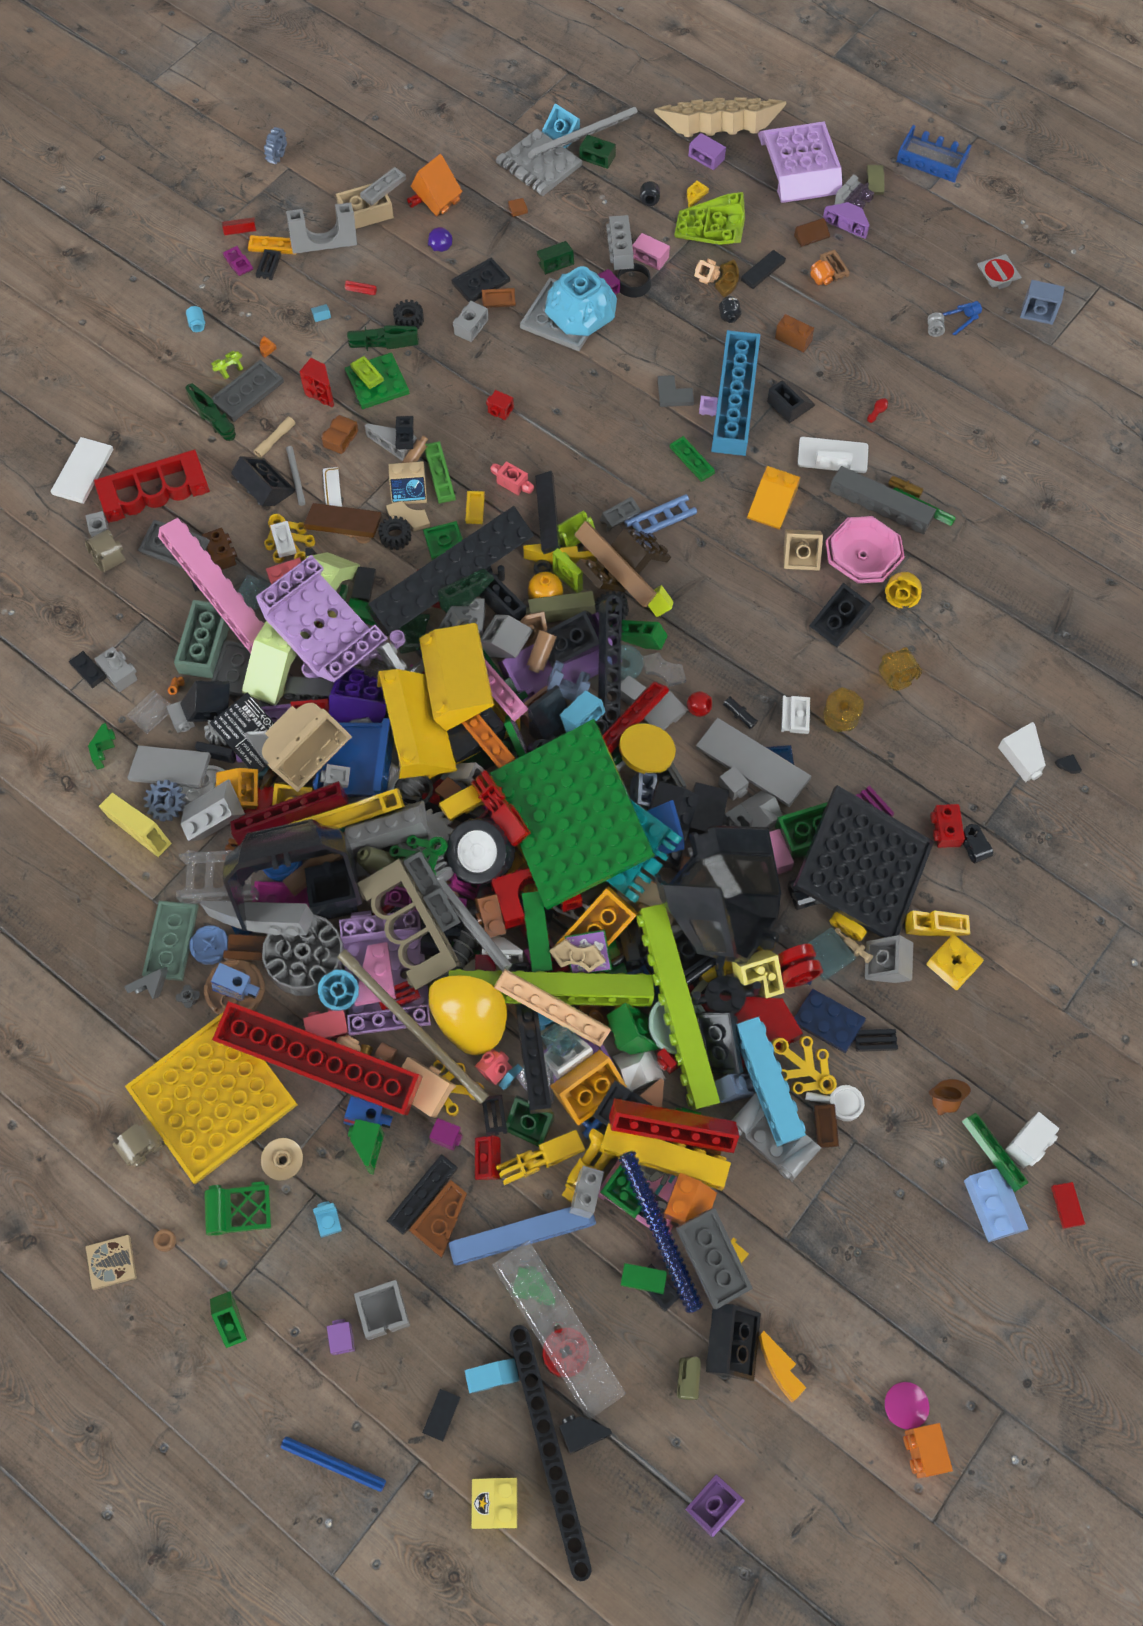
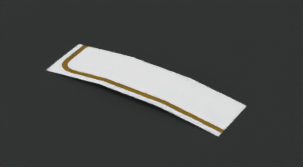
(332, 486)

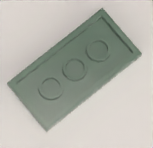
(171, 939)

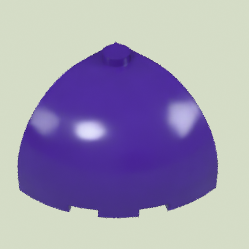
(356, 697)

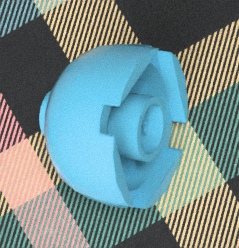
(338, 990)

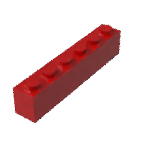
(673, 1126)

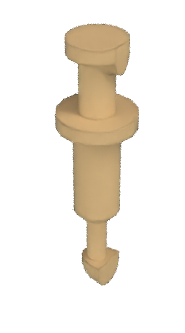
(858, 949)

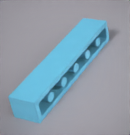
(769, 1082)

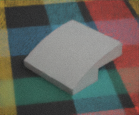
(666, 711)

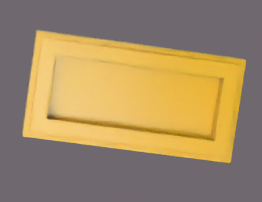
(475, 507)

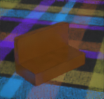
(244, 947)

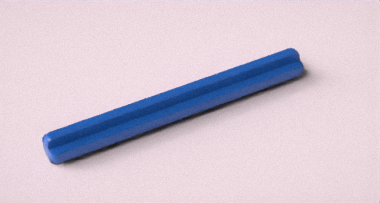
(333, 1464)

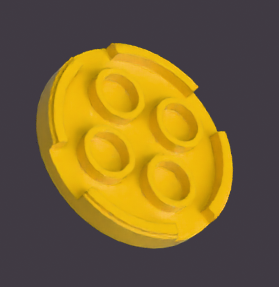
(647, 748)

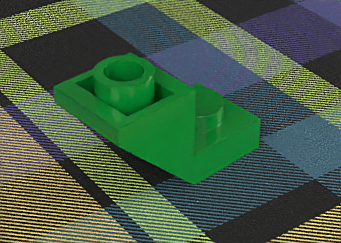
(101, 741)

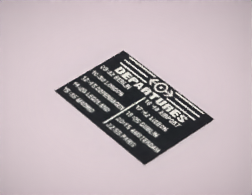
(238, 719)

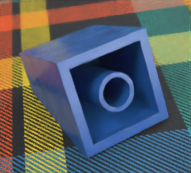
(668, 815)

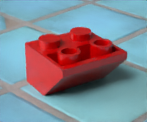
(316, 382)

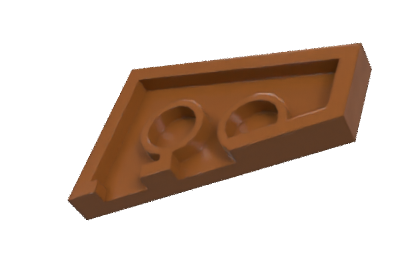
(439, 1219)

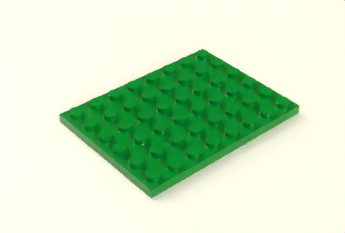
(575, 814)

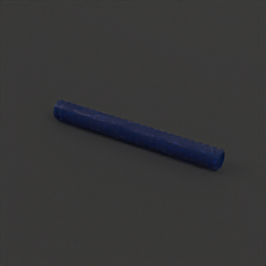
(661, 1232)

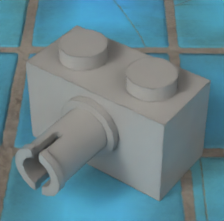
(116, 668)

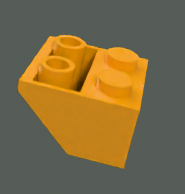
(244, 783)

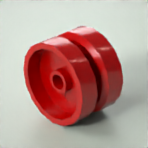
(799, 966)

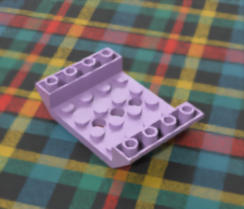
(807, 172)
(305, 597)
(369, 930)

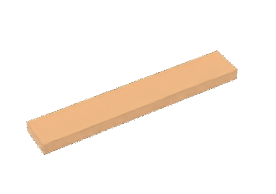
(552, 1007)

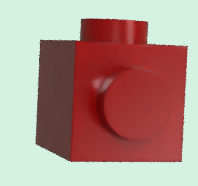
(500, 404)

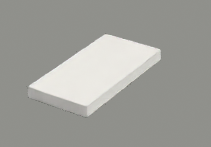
(81, 470)

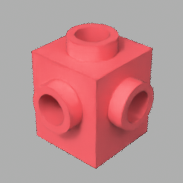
(494, 1066)

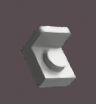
(334, 774)

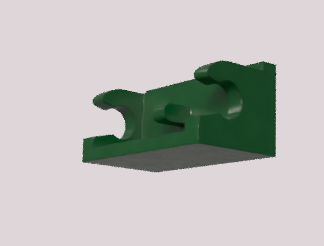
(556, 257)

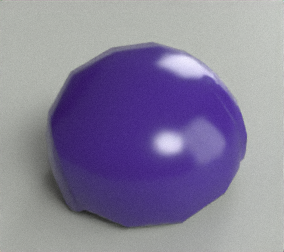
(440, 239)

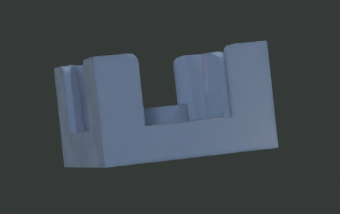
(568, 689)

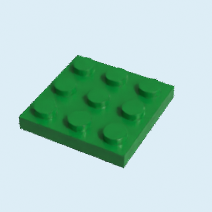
(391, 388)

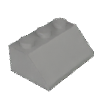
(211, 812)

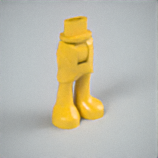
(596, 1141)

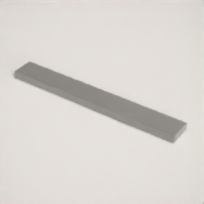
(582, 133)

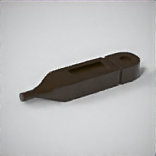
(269, 778)

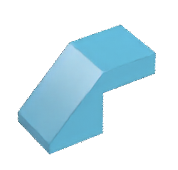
(491, 1375)

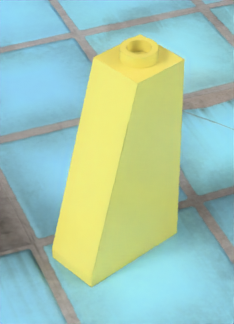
(135, 824)

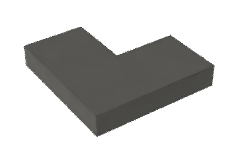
(670, 395)

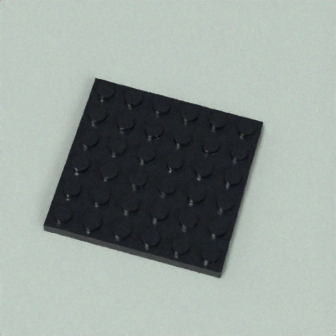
(864, 864)

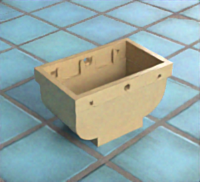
(301, 741)

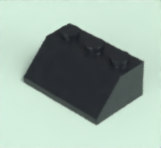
(261, 480)
(733, 1342)

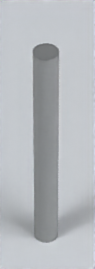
(295, 474)

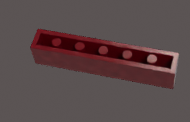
(292, 810)

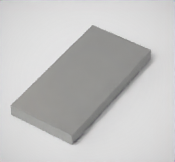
(176, 765)

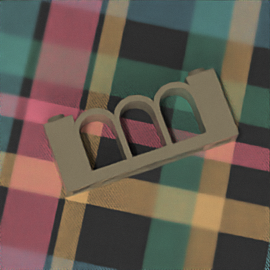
(374, 888)

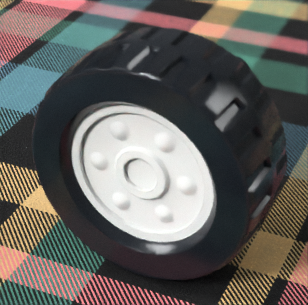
(479, 851)

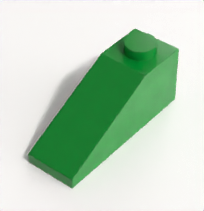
(643, 634)

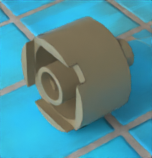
(105, 550)
(138, 1143)

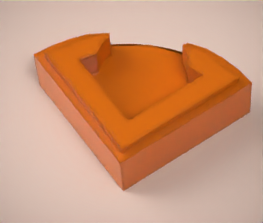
(266, 347)

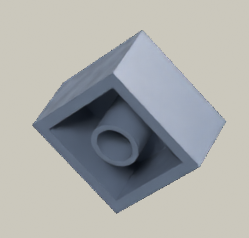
(1042, 302)

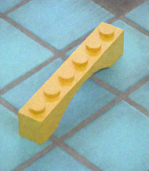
(361, 810)

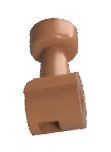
(385, 1053)

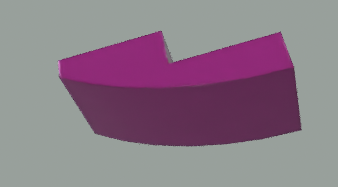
(237, 261)

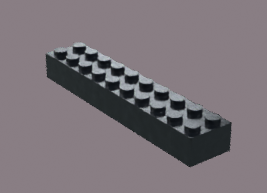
(468, 556)

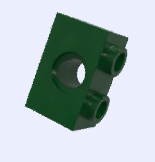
(597, 151)

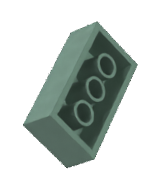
(201, 641)

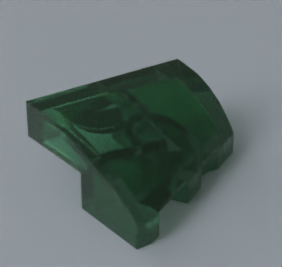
(413, 631)

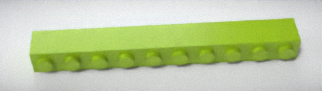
(580, 987)
(678, 1007)

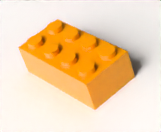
(606, 913)

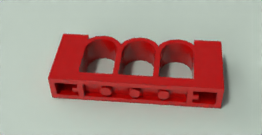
(116, 509)

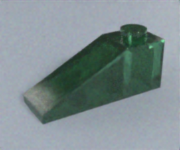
(464, 590)

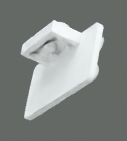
(832, 454)

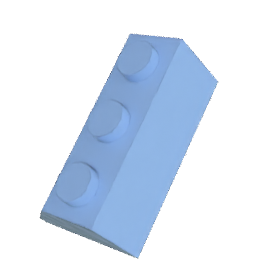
(995, 1205)

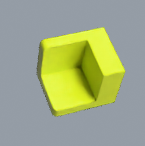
(661, 602)

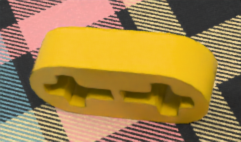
(848, 926)

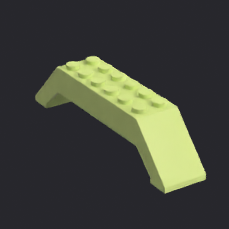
(271, 653)

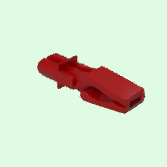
(502, 813)

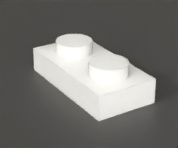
(283, 539)

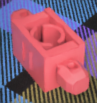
(515, 485)

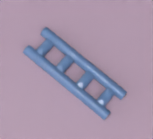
(665, 508)

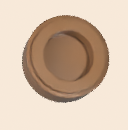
(164, 1240)

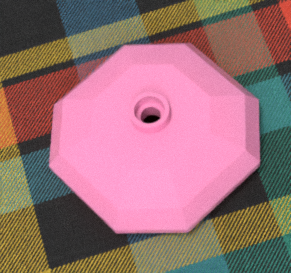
(865, 538)

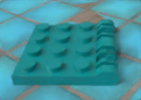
(656, 834)

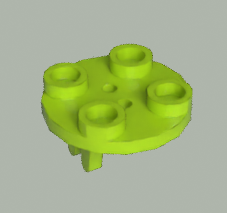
(231, 358)

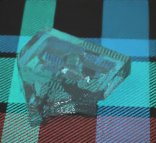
(251, 588)

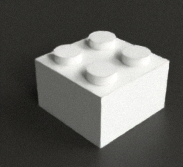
(1032, 1141)

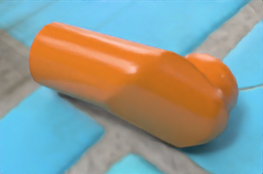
(175, 685)

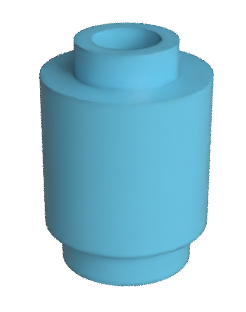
(195, 318)

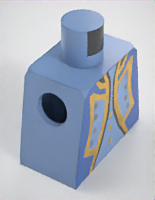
(225, 982)

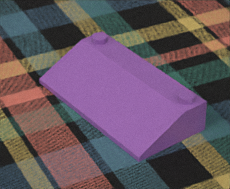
(533, 682)

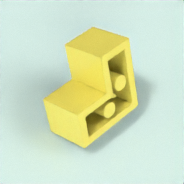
(764, 968)

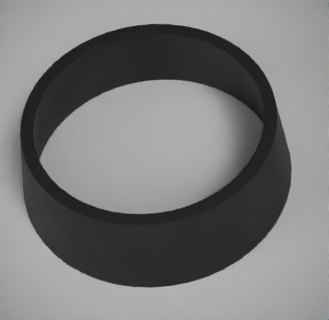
(635, 292)

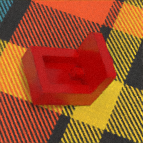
(666, 1061)

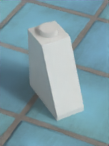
(1024, 752)

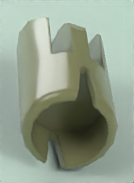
(688, 1378)

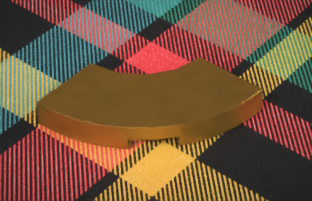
(729, 278)

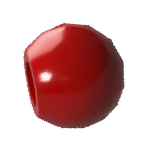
(699, 704)

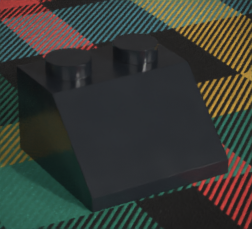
(581, 1433)

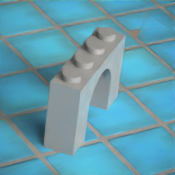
(341, 235)

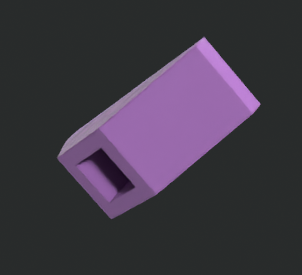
(847, 217)

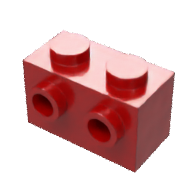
(947, 825)

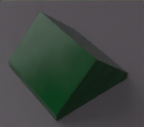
(528, 1126)

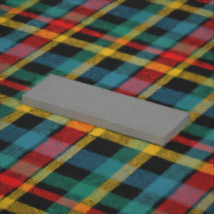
(754, 762)

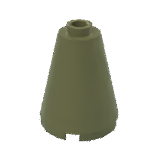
(374, 859)

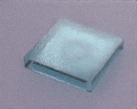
(831, 953)

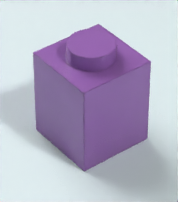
(340, 1337)

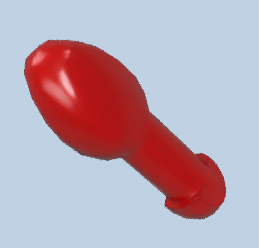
(879, 407)

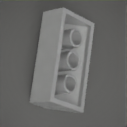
(388, 828)

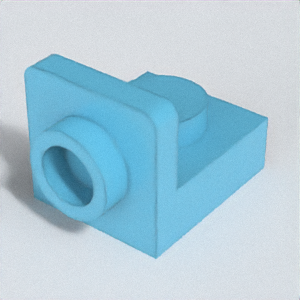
(327, 1219)

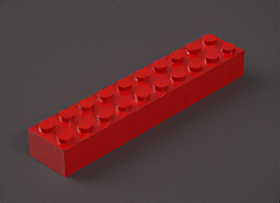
(317, 1058)

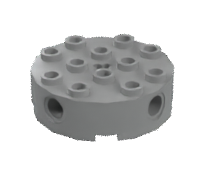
(302, 972)

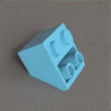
(582, 710)

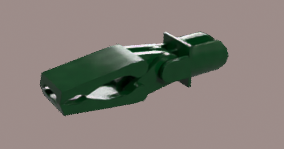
(387, 337)
(208, 411)

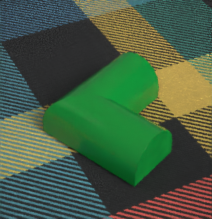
(620, 1193)

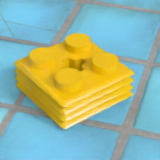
(952, 950)

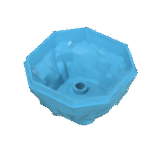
(581, 302)

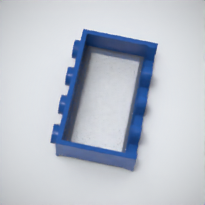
(931, 156)

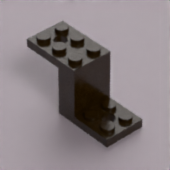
(635, 548)

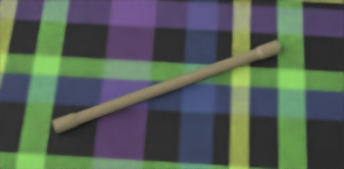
(471, 1086)

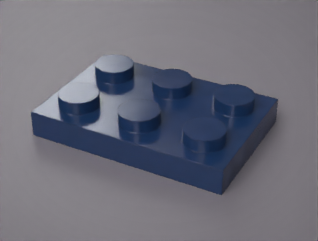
(829, 1020)

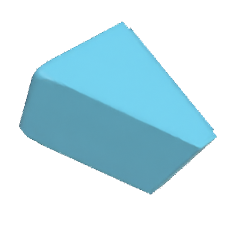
(321, 313)

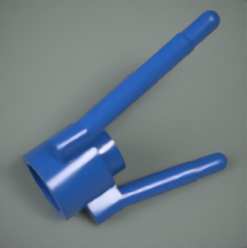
(970, 310)

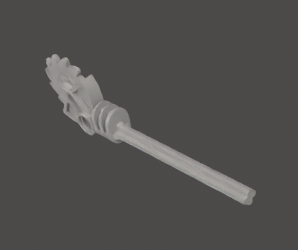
(440, 827)

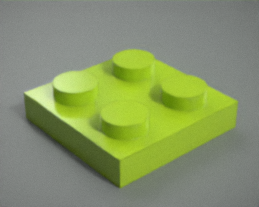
(567, 570)

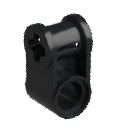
(976, 844)

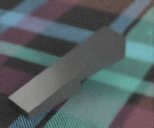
(431, 890)

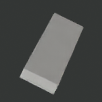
(383, 186)

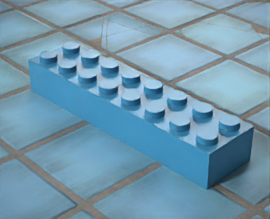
(736, 393)

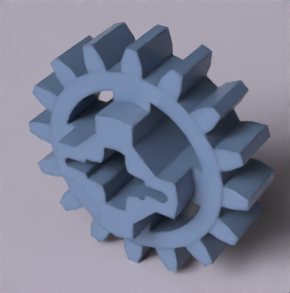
(275, 145)
(172, 801)

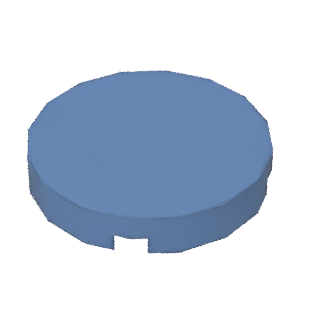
(209, 944)

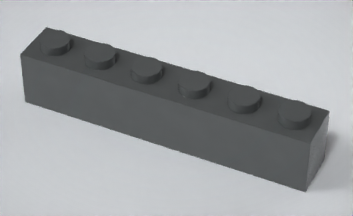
(882, 500)

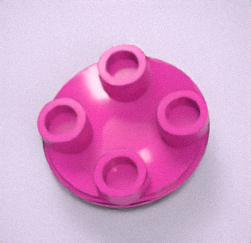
(906, 1405)

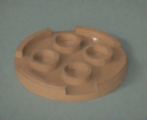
(218, 1001)

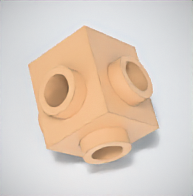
(702, 271)

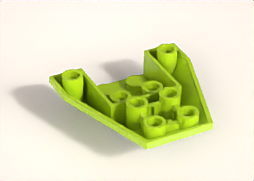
(713, 221)

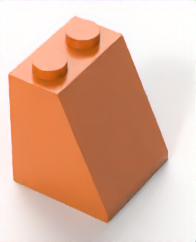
(437, 186)

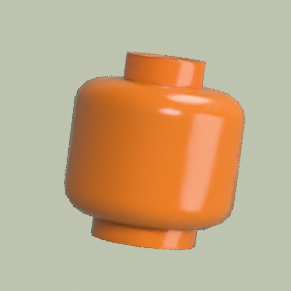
(822, 273)

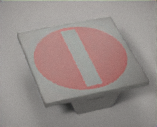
(999, 271)

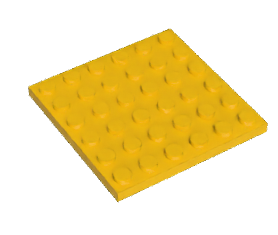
(209, 1100)

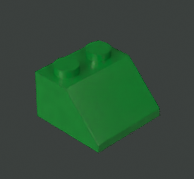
(631, 1030)
(367, 1141)

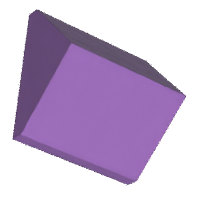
(714, 1505)

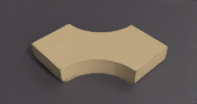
(416, 518)
(587, 957)

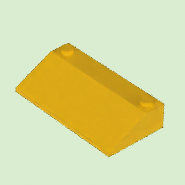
(455, 674)
(419, 740)

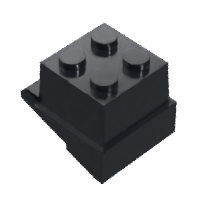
(330, 890)

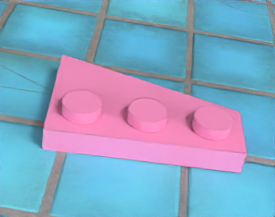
(378, 965)

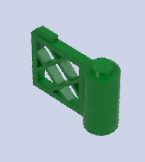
(218, 1209)

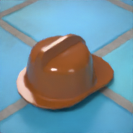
(949, 1095)

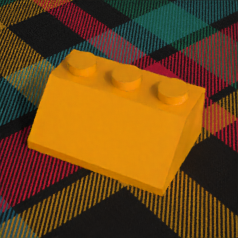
(586, 1086)

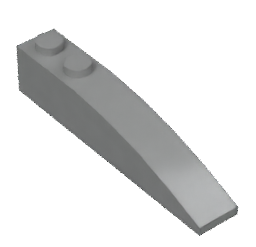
(264, 917)

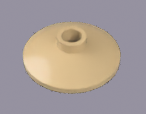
(274, 1152)

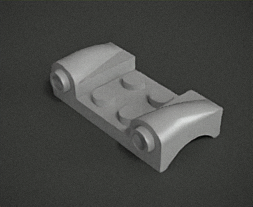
(787, 1158)

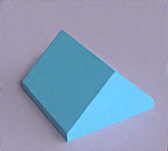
(560, 123)

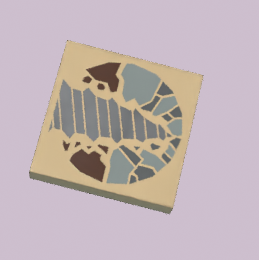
(111, 1262)

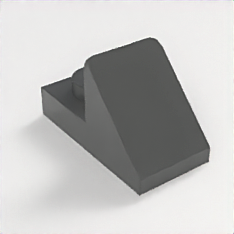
(153, 982)

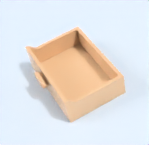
(433, 1087)

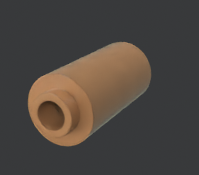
(541, 651)

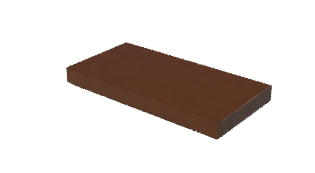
(342, 520)

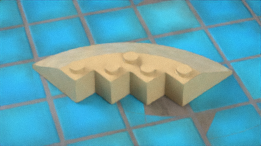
(720, 115)

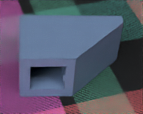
(734, 1087)

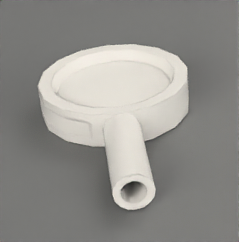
(846, 1098)

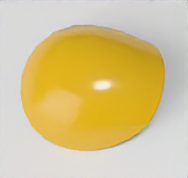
(468, 1012)

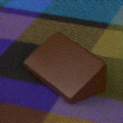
(812, 232)

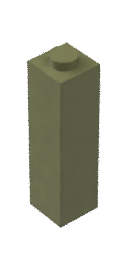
(562, 606)

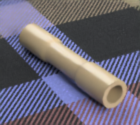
(282, 429)

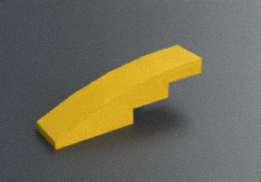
(534, 553)
(461, 802)

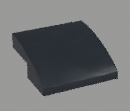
(620, 1092)

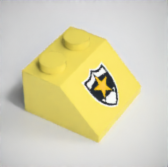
(494, 1503)

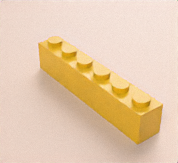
(669, 1157)

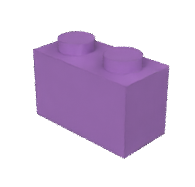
(707, 151)

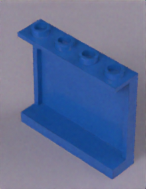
(367, 755)

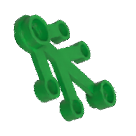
(430, 850)

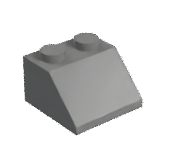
(891, 959)

